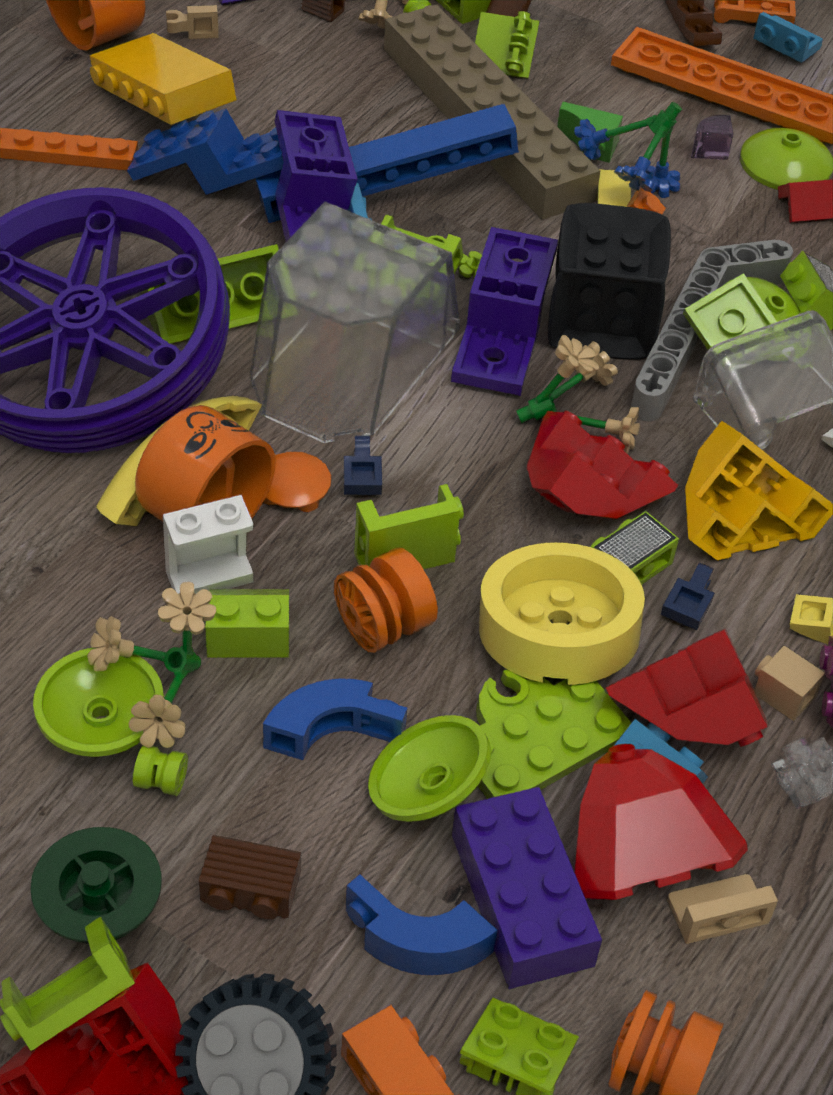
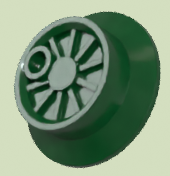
(93, 877)

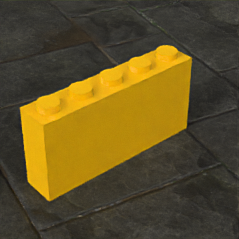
(163, 78)

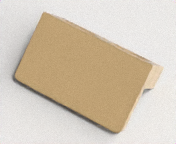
(721, 907)

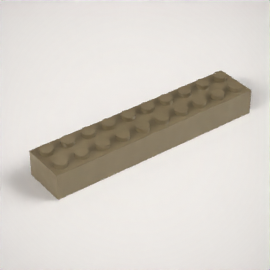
(463, 80)

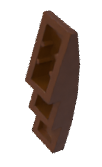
(695, 21)

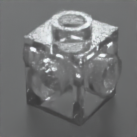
(806, 771)

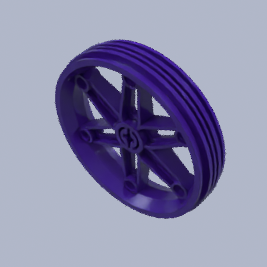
(88, 316)

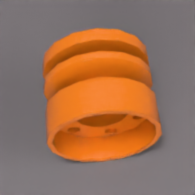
(385, 599)
(663, 1052)

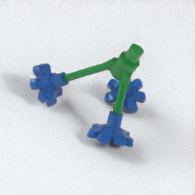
(642, 174)

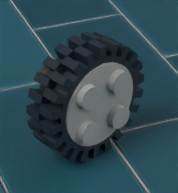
(256, 1041)

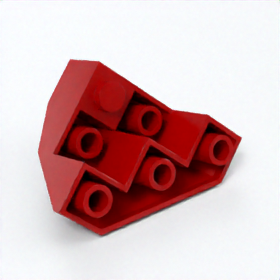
(590, 471)

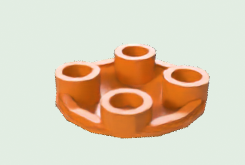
(298, 481)

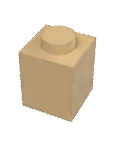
(788, 682)

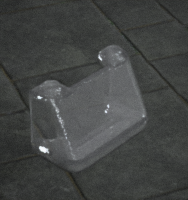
(768, 376)

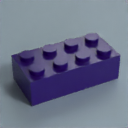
(525, 887)

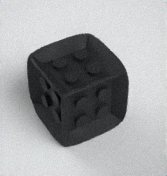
(610, 278)

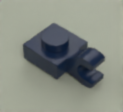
(362, 471)
(690, 600)

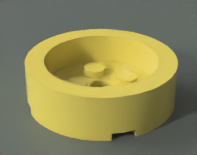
(564, 585)

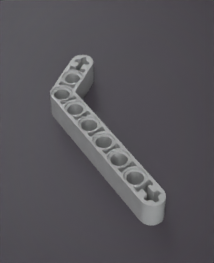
(677, 338)

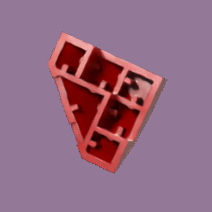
(697, 694)
(648, 824)
(110, 1051)

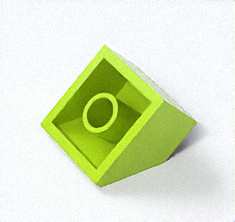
(249, 624)

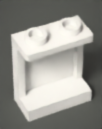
(208, 545)

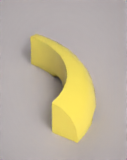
(120, 500)

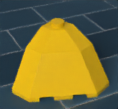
(747, 499)

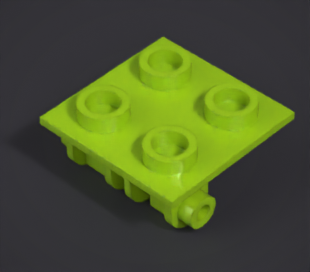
(508, 41)
(518, 1047)

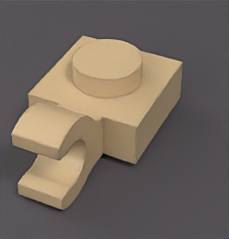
(199, 21)

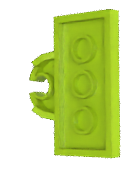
(544, 731)

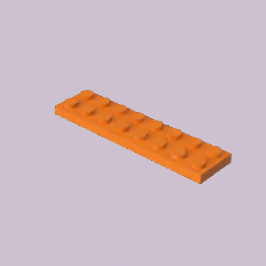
(727, 83)

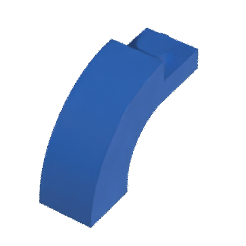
(330, 708)
(419, 943)

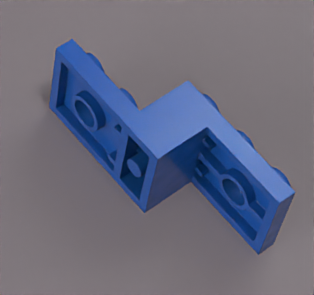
(211, 150)

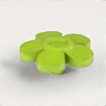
(469, 264)

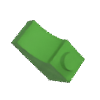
(570, 118)

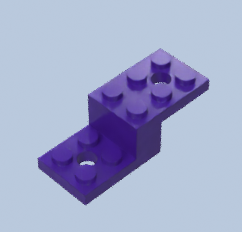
(314, 167)
(504, 311)

